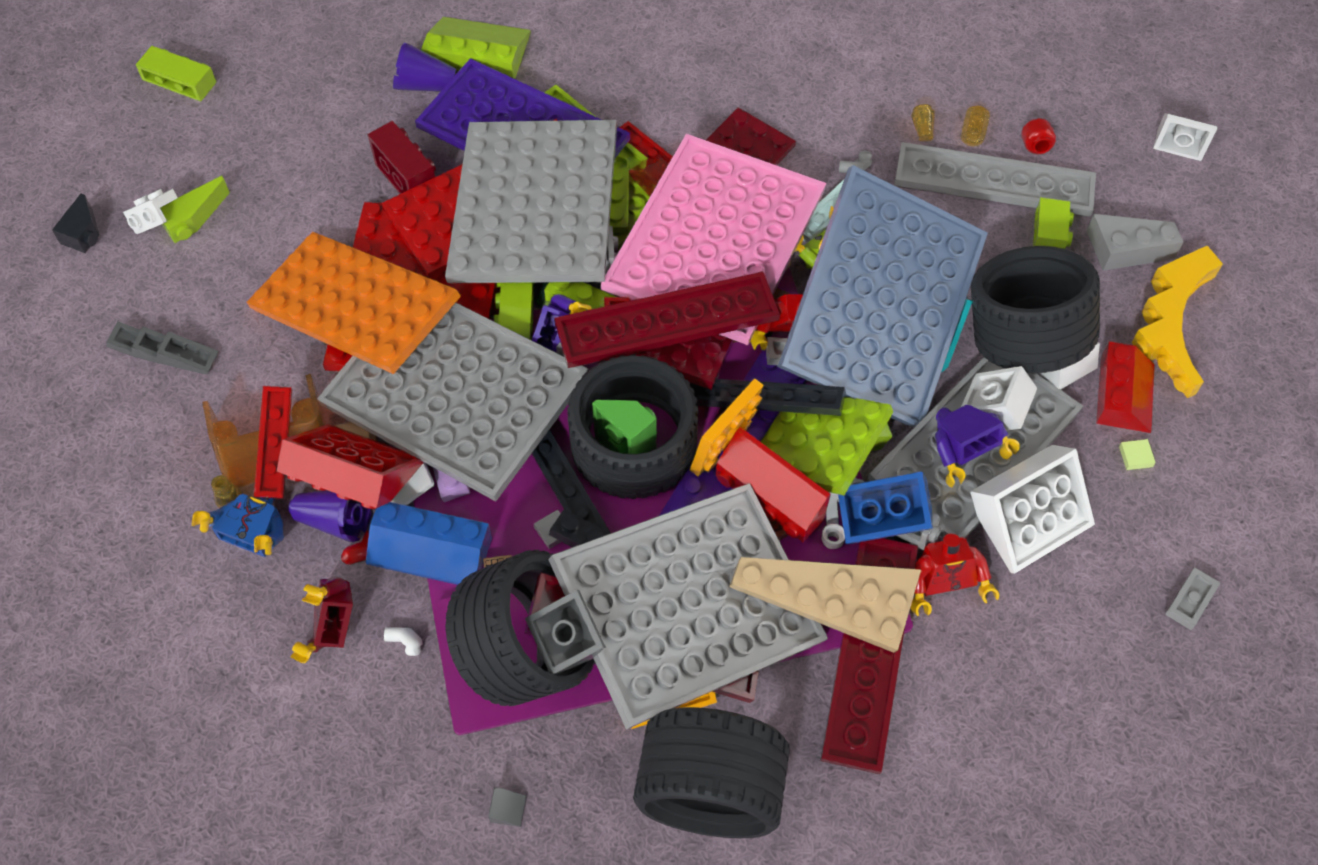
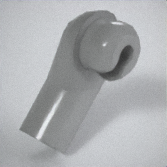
(863, 162)

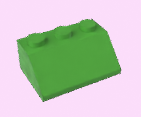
(624, 426)

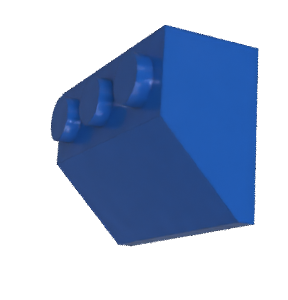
(886, 508)

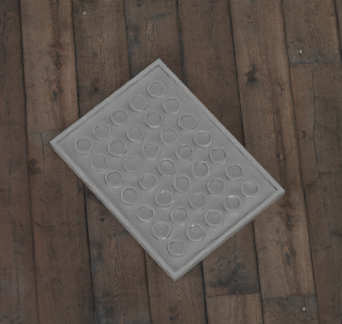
(533, 202)
(462, 401)
(669, 606)

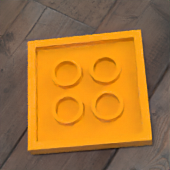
(722, 431)

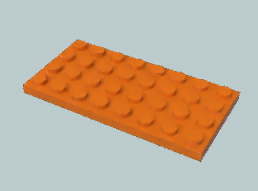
(354, 301)

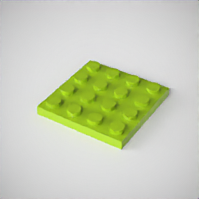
(829, 446)

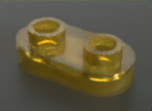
(975, 121)

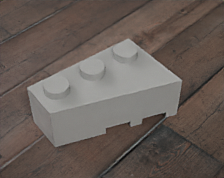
(1132, 241)

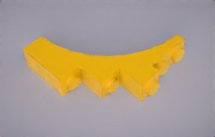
(1164, 314)

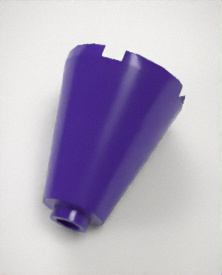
(421, 71)
(330, 514)

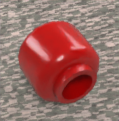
(1038, 136)

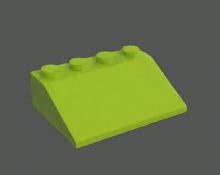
(489, 44)

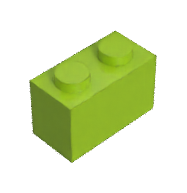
(1053, 223)

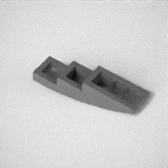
(161, 348)

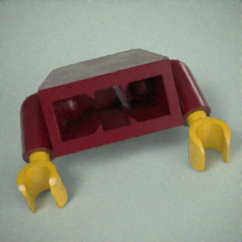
(331, 616)

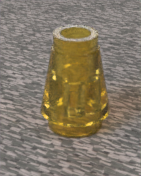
(923, 120)
(224, 490)

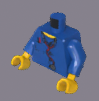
(245, 523)

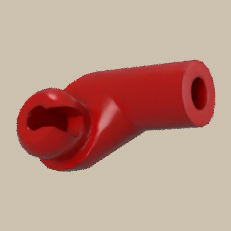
(356, 552)

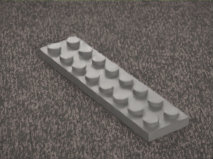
(993, 178)

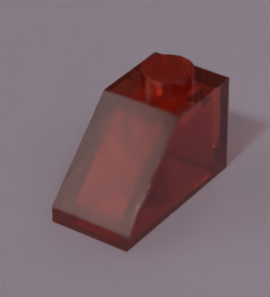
(648, 174)

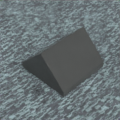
(565, 633)

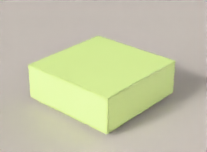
(1137, 454)

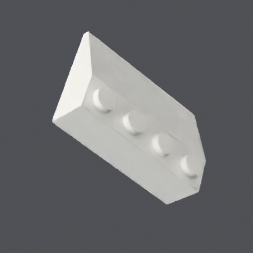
(1034, 506)

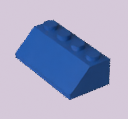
(426, 543)

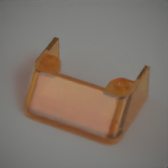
(238, 453)

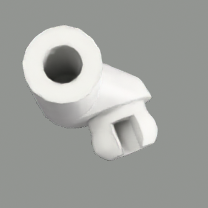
(406, 636)

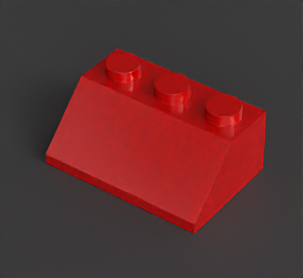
(1125, 388)

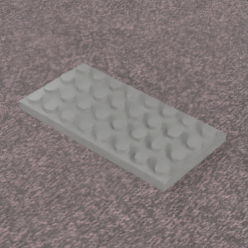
(917, 452)

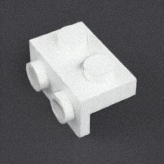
(147, 210)

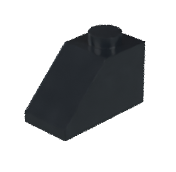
(77, 226)

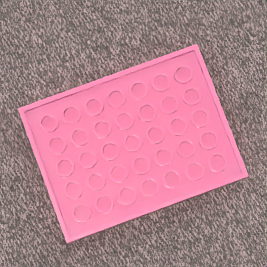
(713, 222)

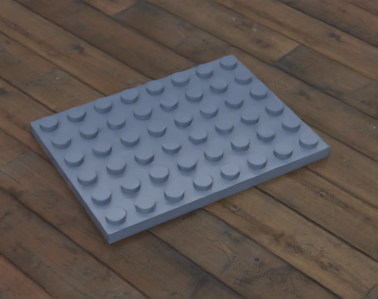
(883, 297)

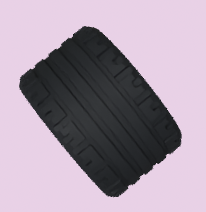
(1036, 308)
(641, 381)
(484, 638)
(712, 773)

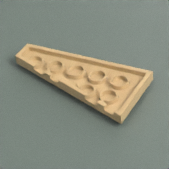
(849, 598)

